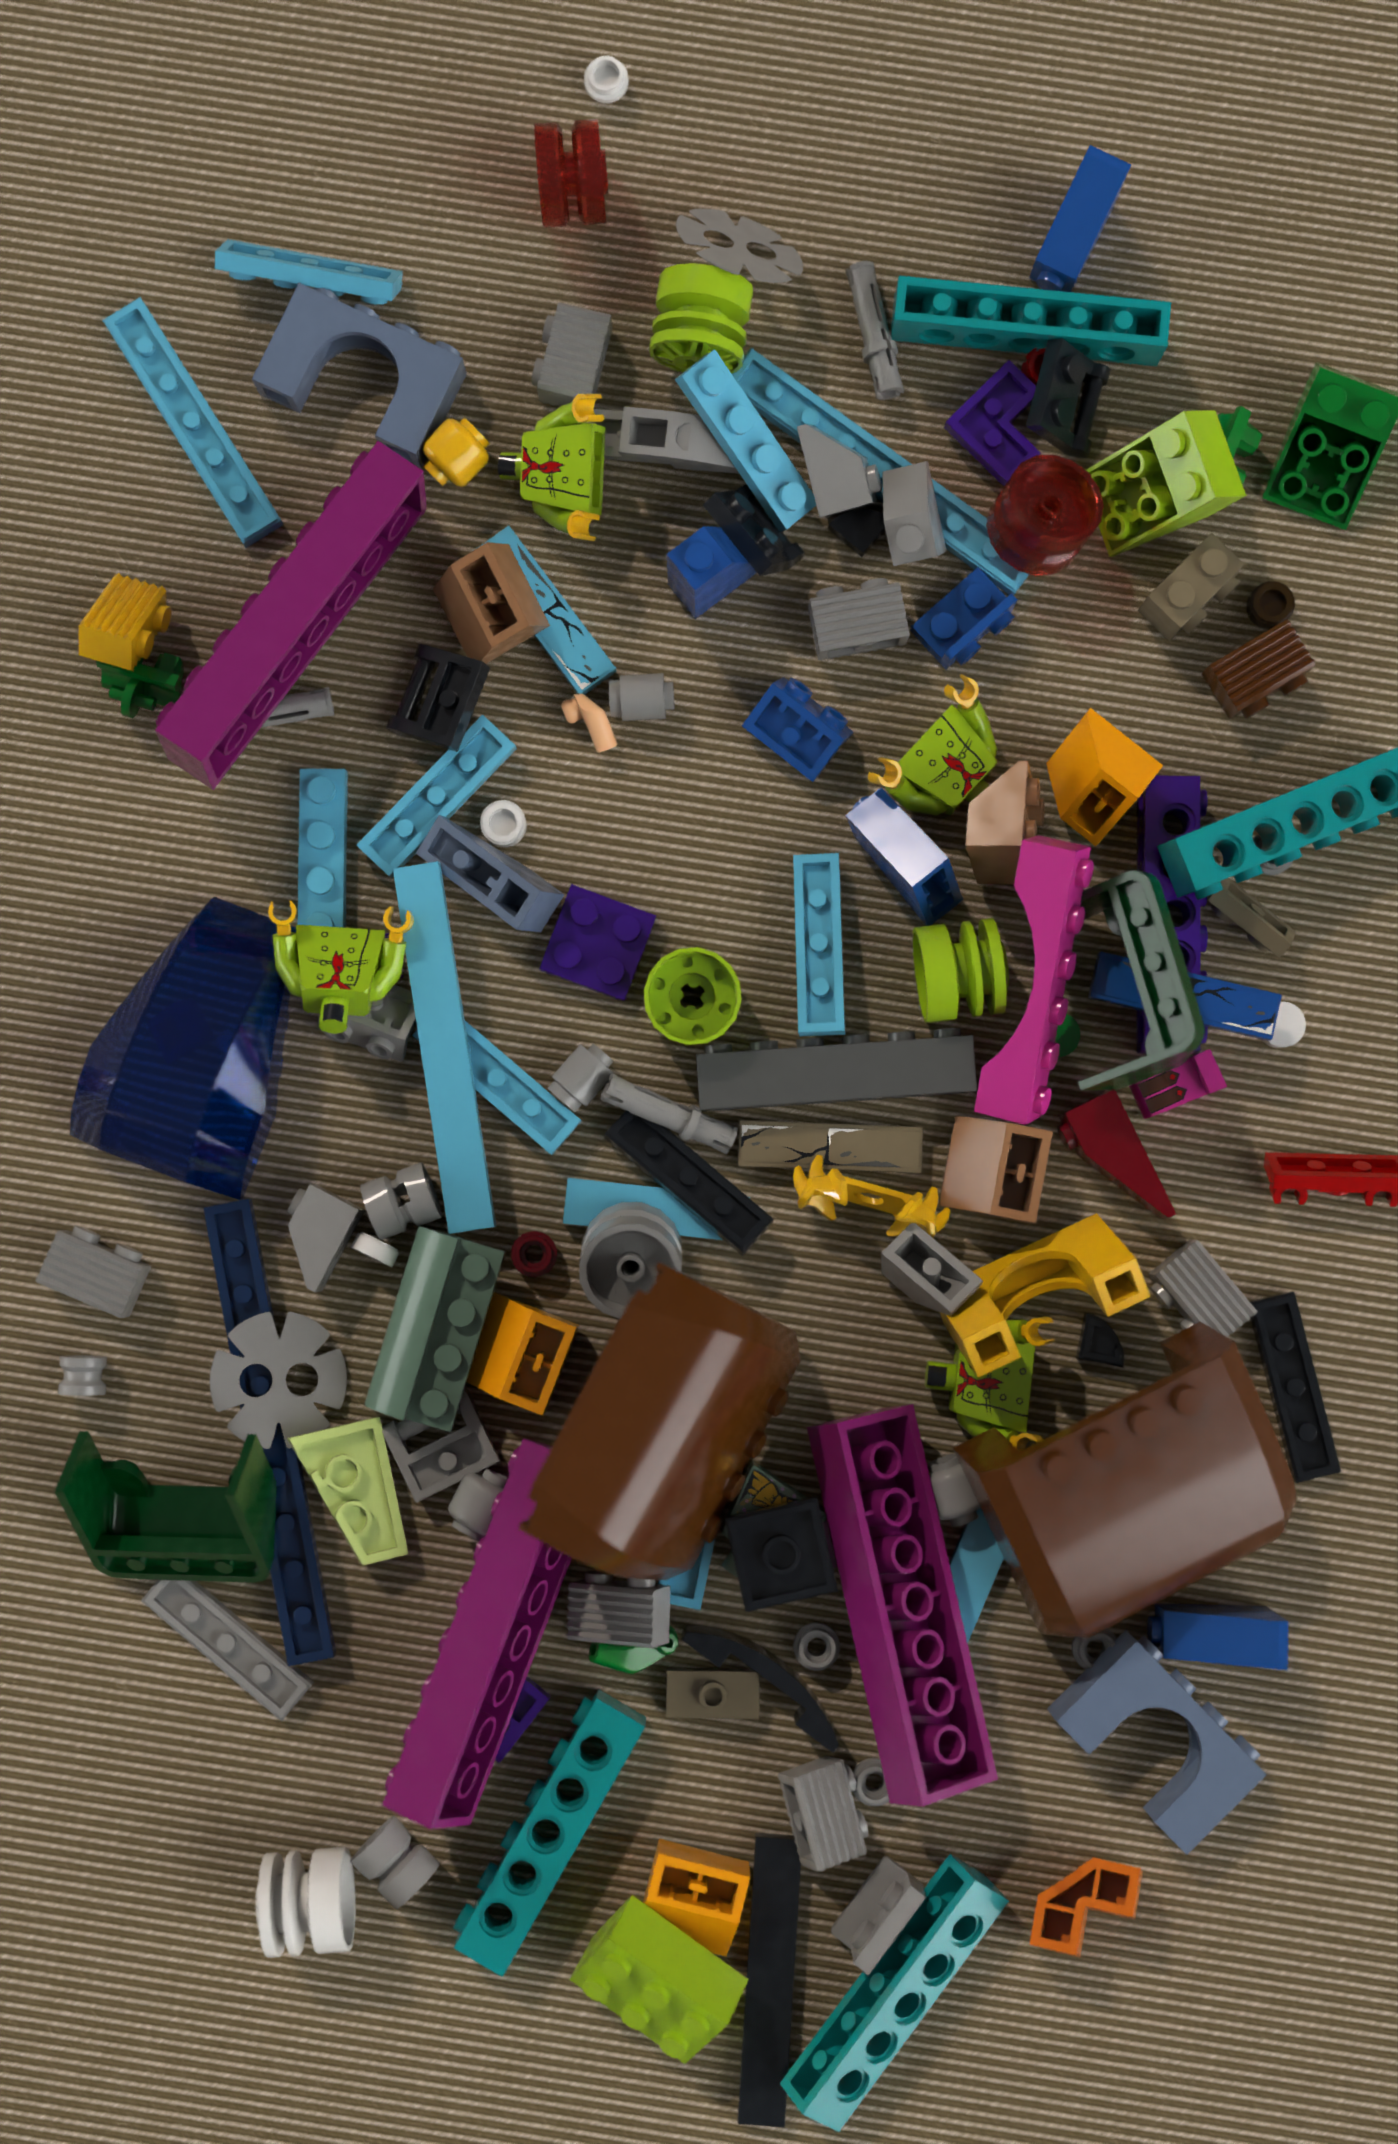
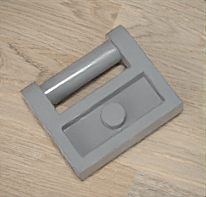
(445, 1459)

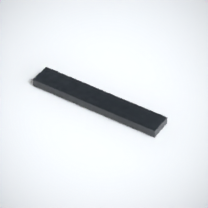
(769, 1980)

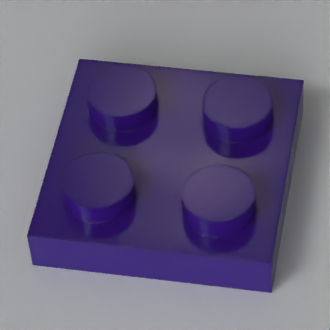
(597, 943)

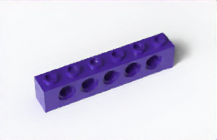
(1186, 801)

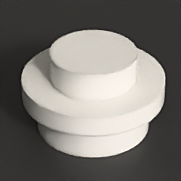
(606, 79)

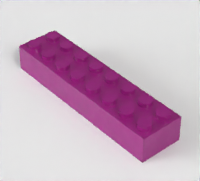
(292, 615)
(902, 1605)
(480, 1661)

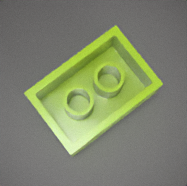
(659, 1980)

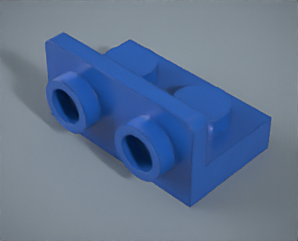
(963, 618)
(798, 727)

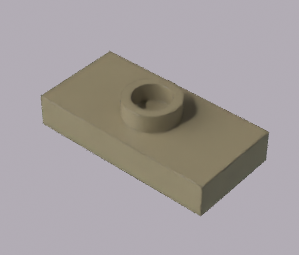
(712, 1693)

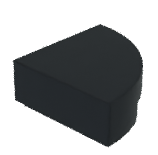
(858, 528)
(1099, 1342)

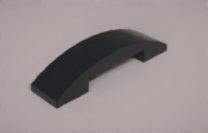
(718, 1644)

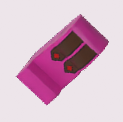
(1178, 1086)

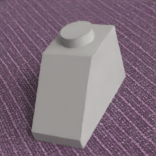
(837, 473)
(911, 514)
(320, 1232)
(928, 1271)

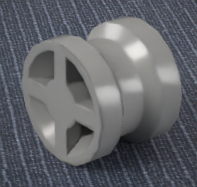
(82, 1375)

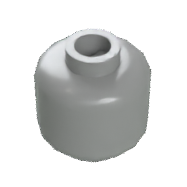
(952, 1491)
(473, 1502)

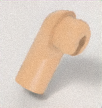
(595, 719)

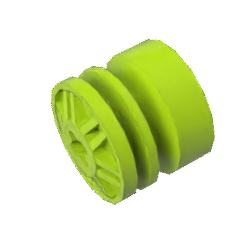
(700, 313)
(696, 968)
(960, 970)

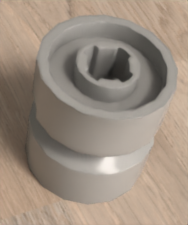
(386, 1207)
(395, 1862)

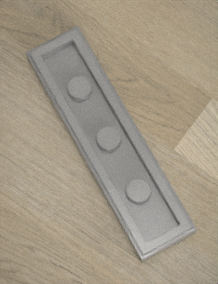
(229, 1644)

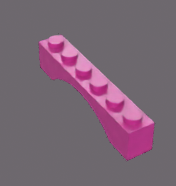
(1051, 889)

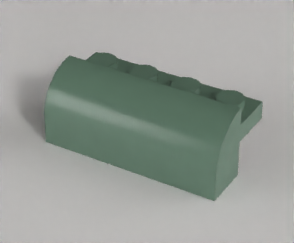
(434, 1329)

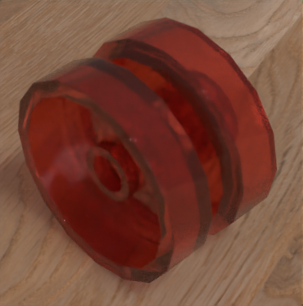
(571, 173)
(1044, 515)

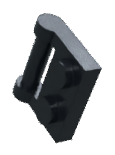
(1057, 397)
(753, 531)
(448, 701)

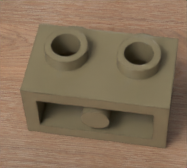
(1182, 596)

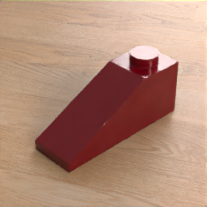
(1110, 1144)

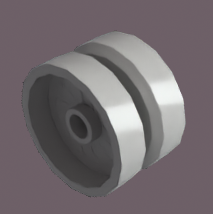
(622, 1254)

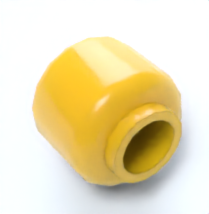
(455, 452)

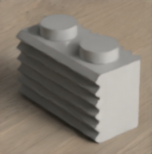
(574, 354)
(858, 619)
(94, 1272)
(1200, 1290)
(618, 1611)
(824, 1813)

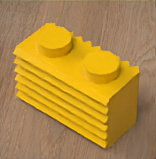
(124, 622)

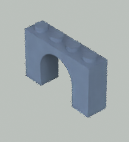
(321, 327)
(1216, 1767)

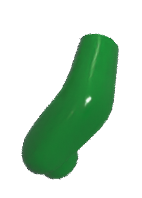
(631, 1658)

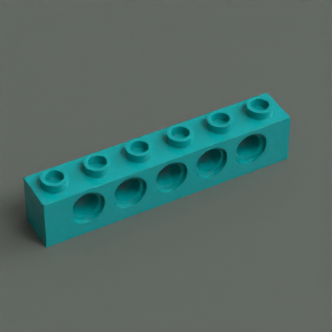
(1027, 318)
(1190, 856)
(495, 1941)
(895, 1996)

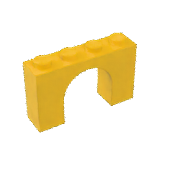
(1077, 1257)

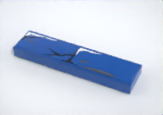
(1220, 1002)

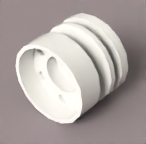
(303, 1902)

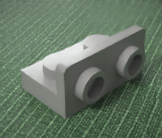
(385, 1028)
(878, 1912)

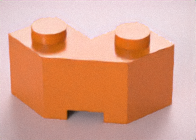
(1064, 1906)

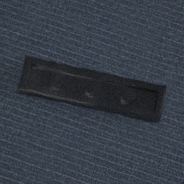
(690, 1180)
(1294, 1387)

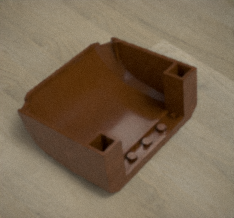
(663, 1430)
(1137, 1491)

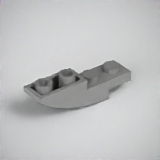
(662, 439)

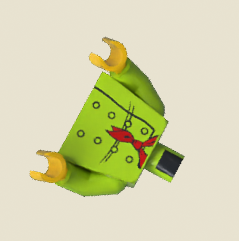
(562, 466)
(947, 760)
(338, 967)
(998, 1397)

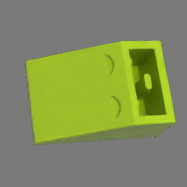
(1166, 480)

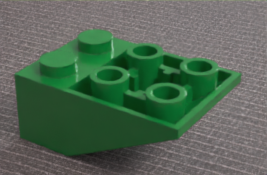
(1332, 445)

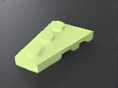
(357, 1486)

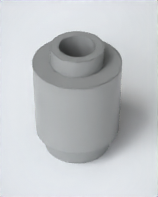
(640, 697)
(581, 1076)

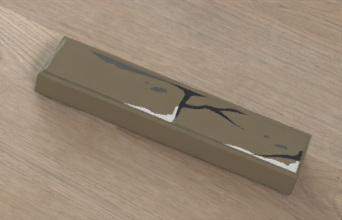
(841, 1145)

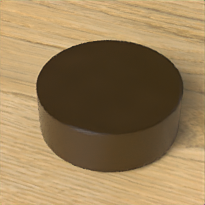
(1270, 604)

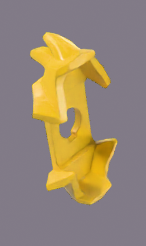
(823, 1190)

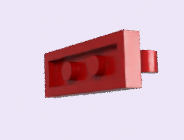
(1332, 1174)

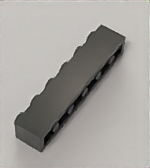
(836, 1072)

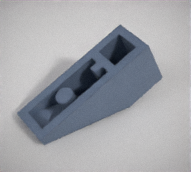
(491, 876)

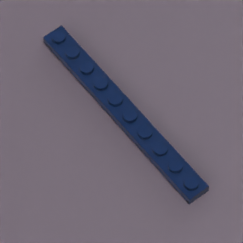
(296, 1561)

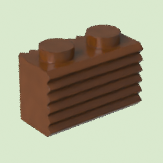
(1258, 670)

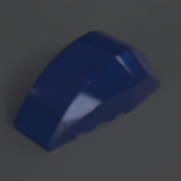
(192, 1056)

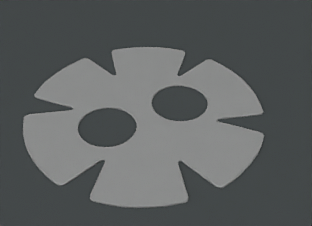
(735, 257)
(261, 1345)

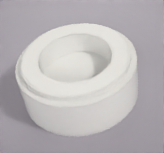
(503, 823)
(1289, 1026)
(375, 1249)

